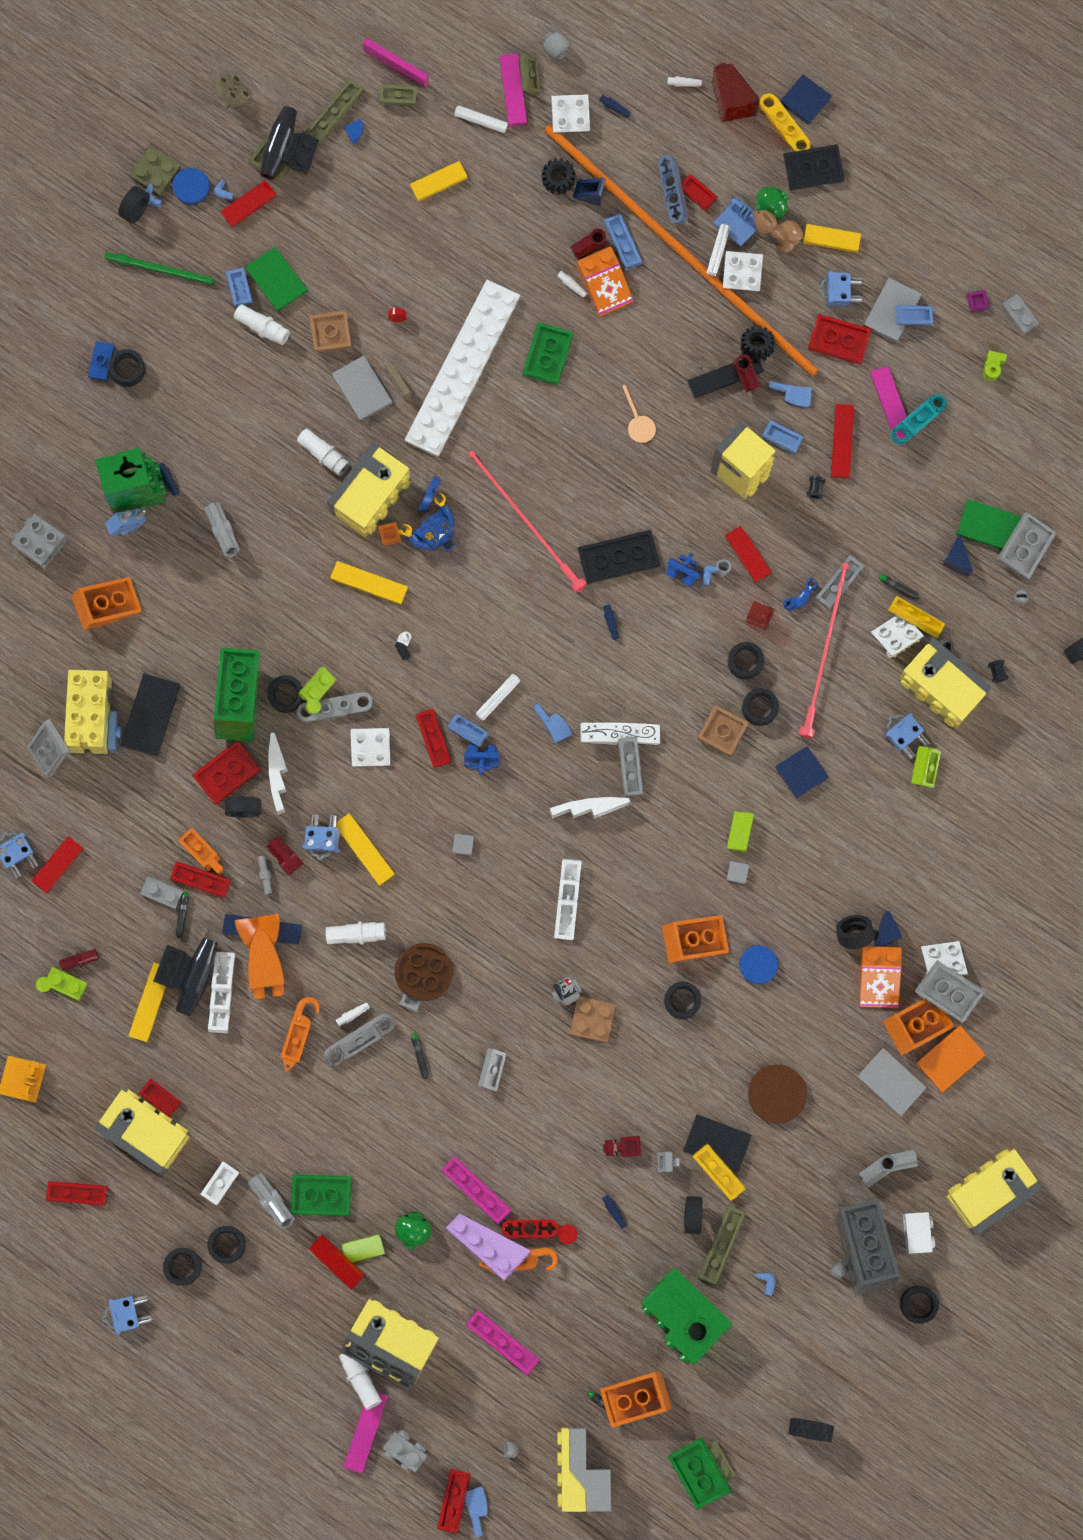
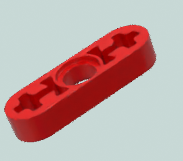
(544, 1224)

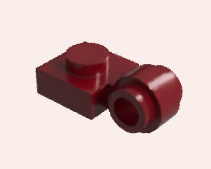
(628, 1145)

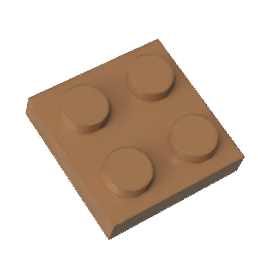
(330, 331)
(722, 730)
(592, 1019)

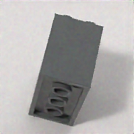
(867, 1248)

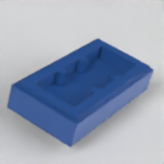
(100, 361)

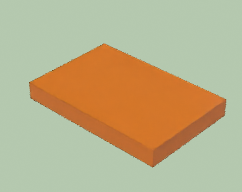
(950, 1059)

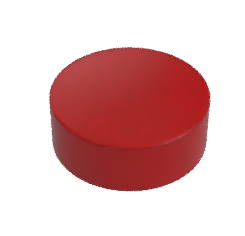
(397, 315)
(567, 1234)

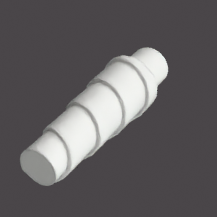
(683, 81)
(570, 282)
(352, 1014)

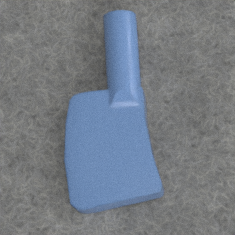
(794, 394)
(555, 724)
(477, 1507)

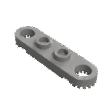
(337, 707)
(358, 1039)

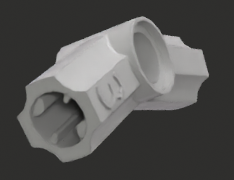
(222, 529)
(899, 1162)
(271, 1201)

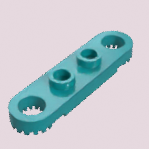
(918, 419)

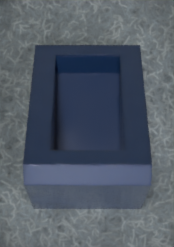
(590, 190)
(958, 558)
(887, 932)

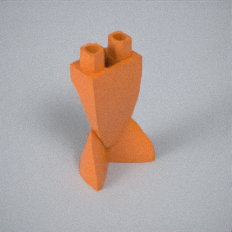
(264, 964)

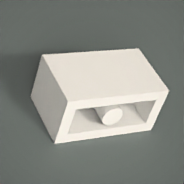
(918, 1233)

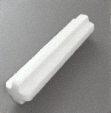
(481, 119)
(718, 249)
(497, 697)

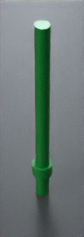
(124, 260)

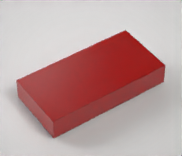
(698, 192)
(160, 1097)

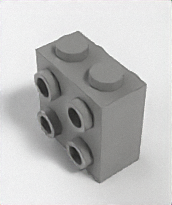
(38, 541)
(405, 1451)

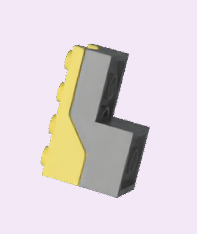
(581, 1487)

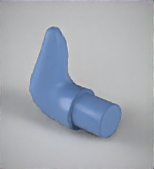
(219, 192)
(153, 201)
(708, 570)
(771, 1281)

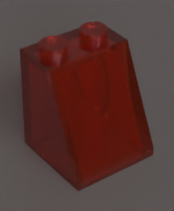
(733, 94)

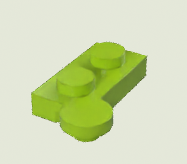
(316, 688)
(62, 983)

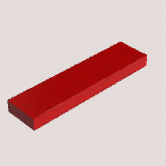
(842, 441)

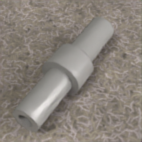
(265, 875)

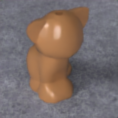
(786, 233)

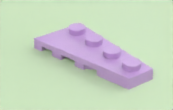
(488, 1246)

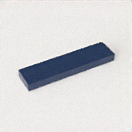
(287, 932)

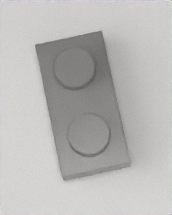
(1020, 314)
(161, 893)
(492, 1069)

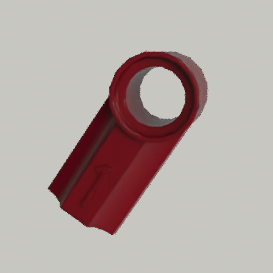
(588, 245)
(747, 376)
(286, 858)

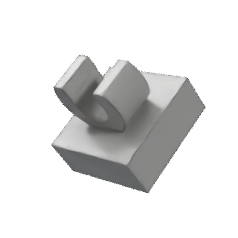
(666, 1162)

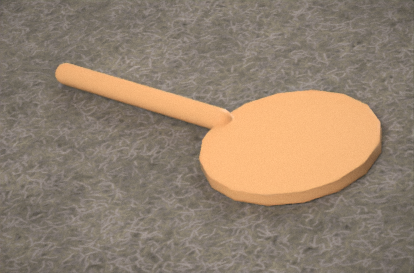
(641, 428)

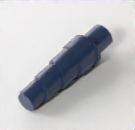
(613, 105)
(167, 477)
(611, 621)
(614, 1211)

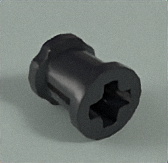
(816, 487)
(998, 671)

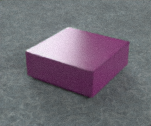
(977, 301)

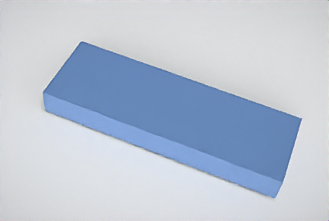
(622, 241)

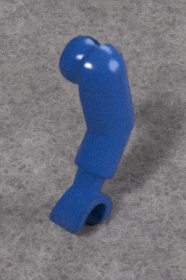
(800, 600)

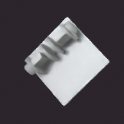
(570, 113)
(742, 271)
(897, 635)
(370, 747)
(947, 953)

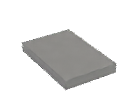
(883, 315)
(362, 388)
(1026, 545)
(48, 748)
(950, 991)
(891, 1082)

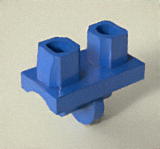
(691, 574)
(481, 760)

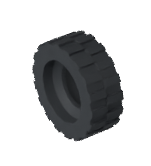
(811, 1429)

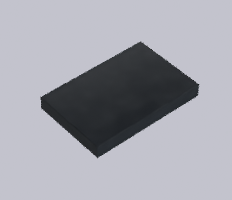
(813, 167)
(725, 1141)

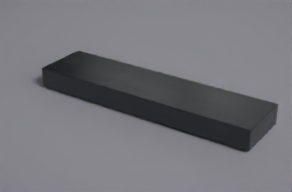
(719, 378)

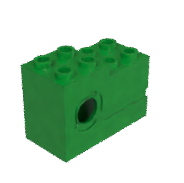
(131, 488)
(237, 694)
(686, 1314)

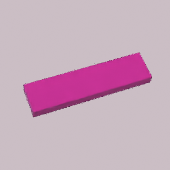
(395, 62)
(513, 90)
(888, 398)
(476, 1190)
(502, 1342)
(364, 1436)

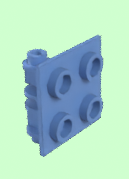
(740, 220)

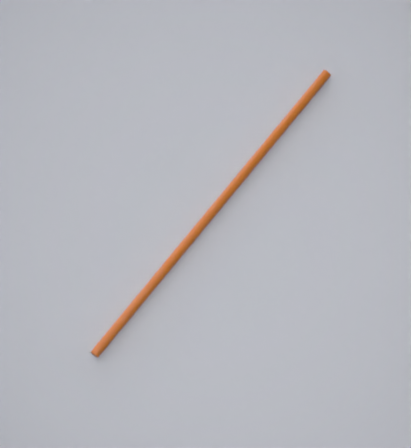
(680, 249)

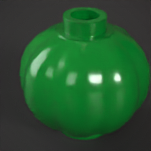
(773, 201)
(413, 1229)

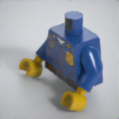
(433, 528)

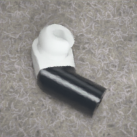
(401, 645)

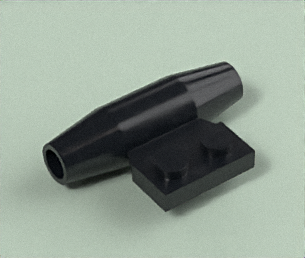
(286, 146)
(187, 973)

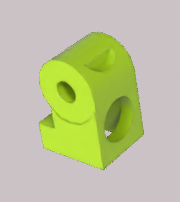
(992, 365)

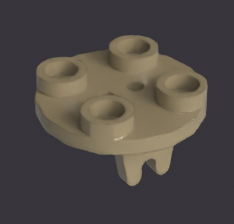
(232, 90)

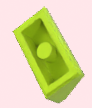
(926, 766)
(740, 831)
(363, 1248)

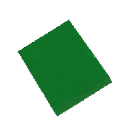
(276, 279)
(547, 353)
(987, 524)
(321, 1195)
(699, 1473)

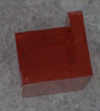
(759, 615)

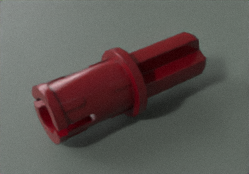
(78, 959)

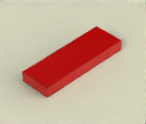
(248, 203)
(748, 554)
(433, 738)
(57, 864)
(200, 879)
(76, 1193)
(336, 1262)
(453, 1501)

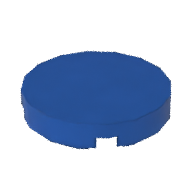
(191, 186)
(429, 494)
(758, 964)

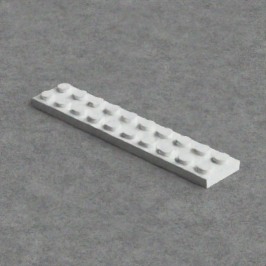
(462, 368)

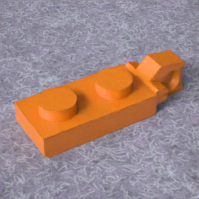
(201, 851)

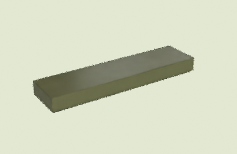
(335, 111)
(722, 1245)

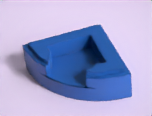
(354, 130)

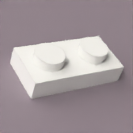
(220, 1183)

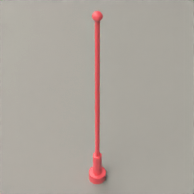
(578, 584)
(807, 731)

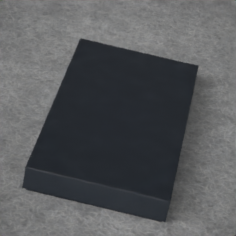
(618, 557)
(150, 715)

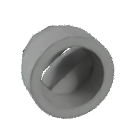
(723, 565)
(1021, 600)
(839, 1270)
(511, 1450)

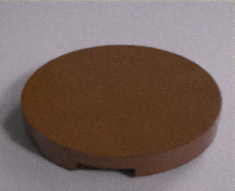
(423, 972)
(777, 1094)

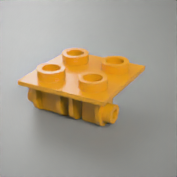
(22, 1079)

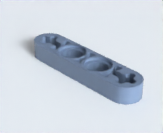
(676, 188)

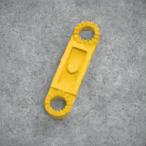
(783, 123)

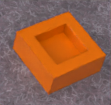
(389, 533)

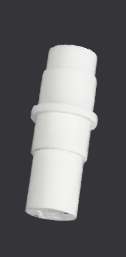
(261, 324)
(323, 452)
(356, 933)
(361, 1382)

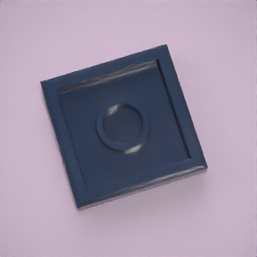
(805, 99)
(801, 772)

